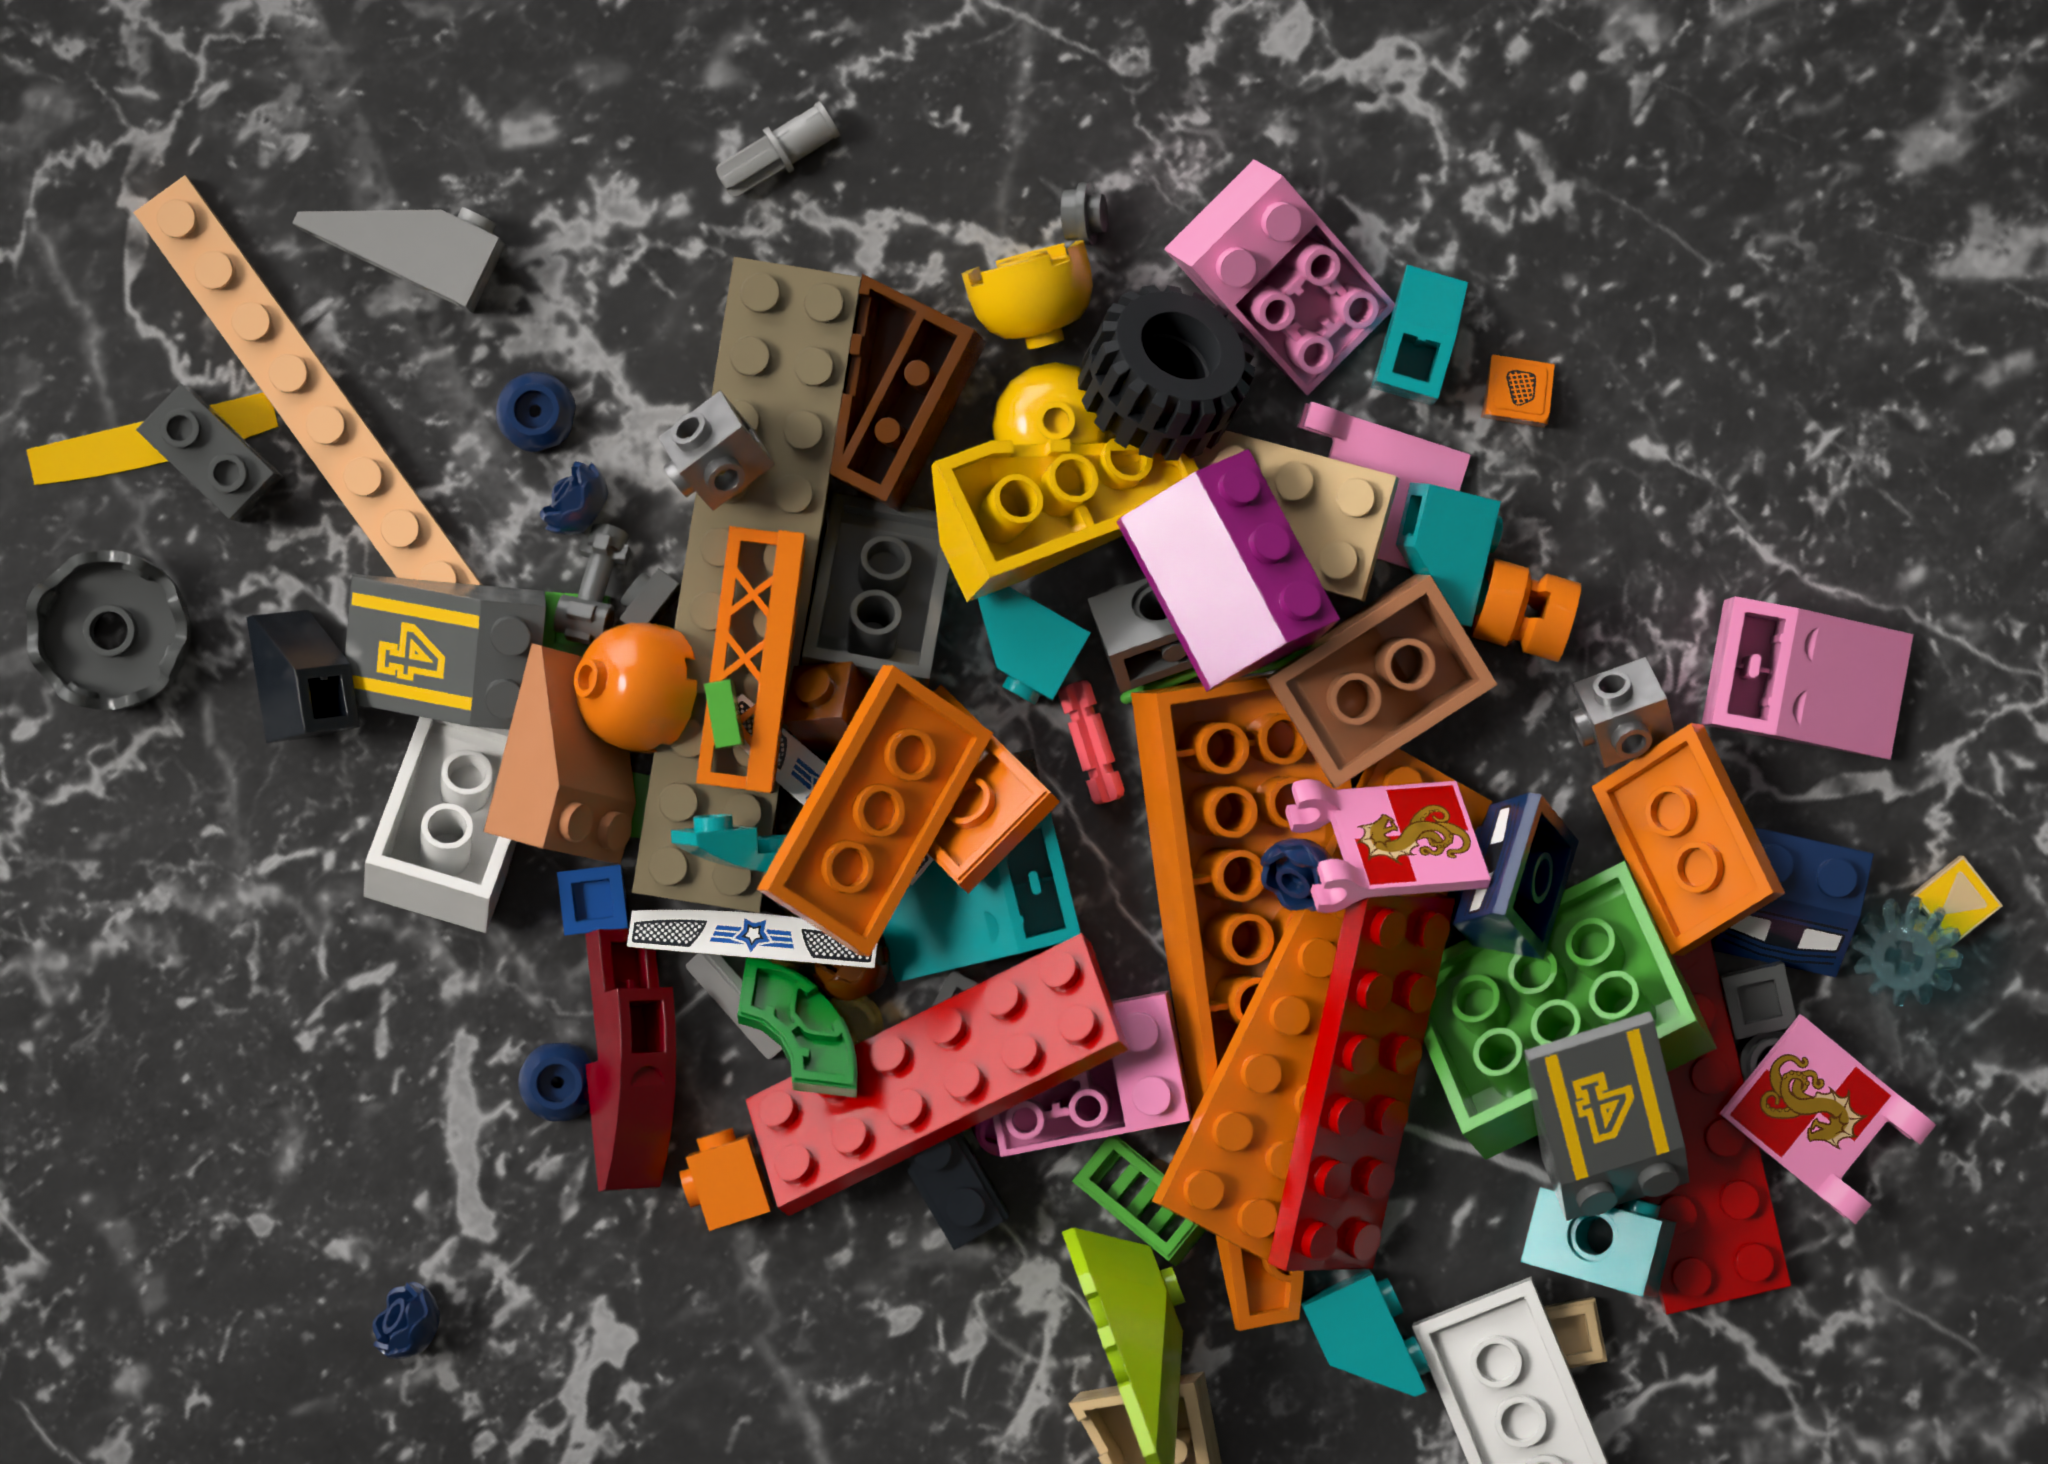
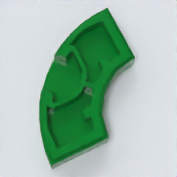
(803, 1025)

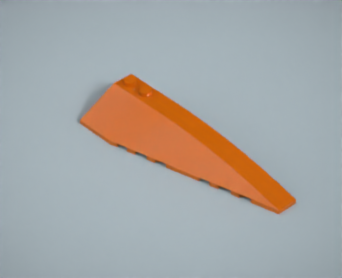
(1215, 802)

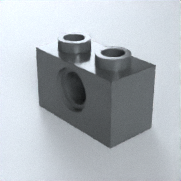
(209, 453)
(1137, 635)

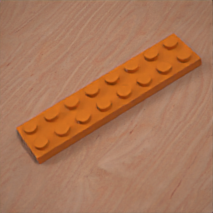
(1244, 1130)

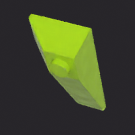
(1137, 1330)

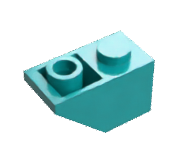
(1420, 335)
(1450, 539)
(1360, 1335)

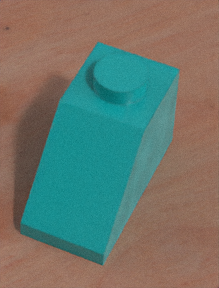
(1030, 643)

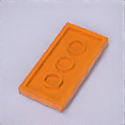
(875, 810)

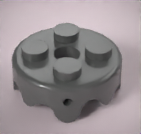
(63, 621)

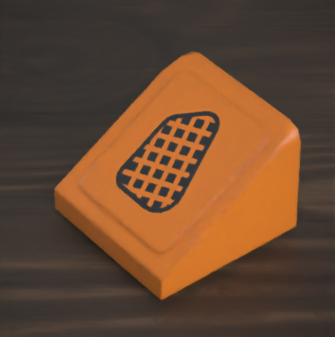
(1518, 391)

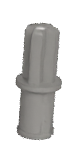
(777, 150)

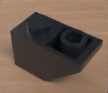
(300, 678)

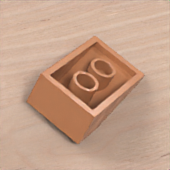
(1381, 679)
(556, 777)

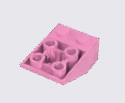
(1281, 275)
(1807, 678)
(1114, 1098)

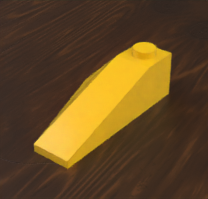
(1037, 505)

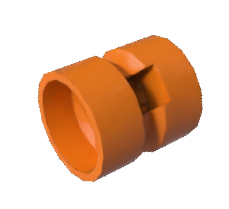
(1505, 605)

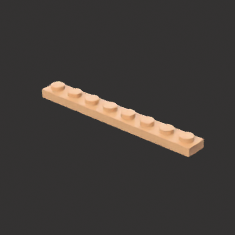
(300, 387)

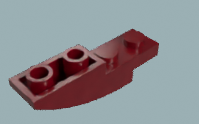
(636, 1063)

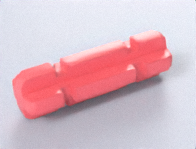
(1091, 742)

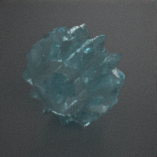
(1885, 958)

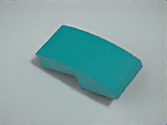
(728, 844)

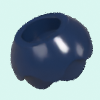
(556, 415)
(576, 500)
(1292, 870)
(536, 1082)
(407, 1322)

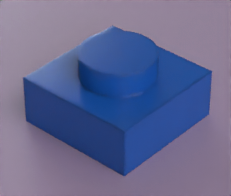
(593, 899)

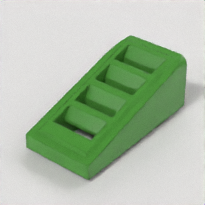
(1099, 1166)

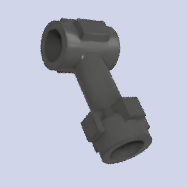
(586, 616)

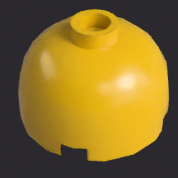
(1032, 293)
(1046, 406)

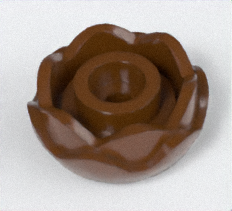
(853, 982)

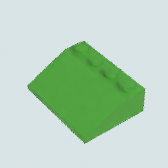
(1597, 970)

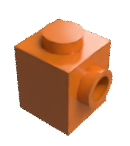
(726, 1179)

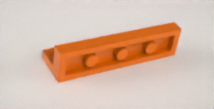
(776, 655)

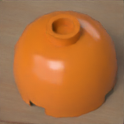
(636, 686)

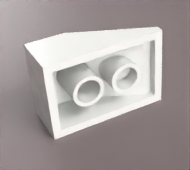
(432, 835)

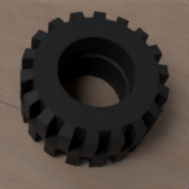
(1166, 372)

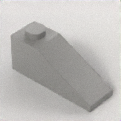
(424, 247)

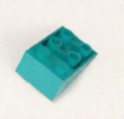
(1010, 912)

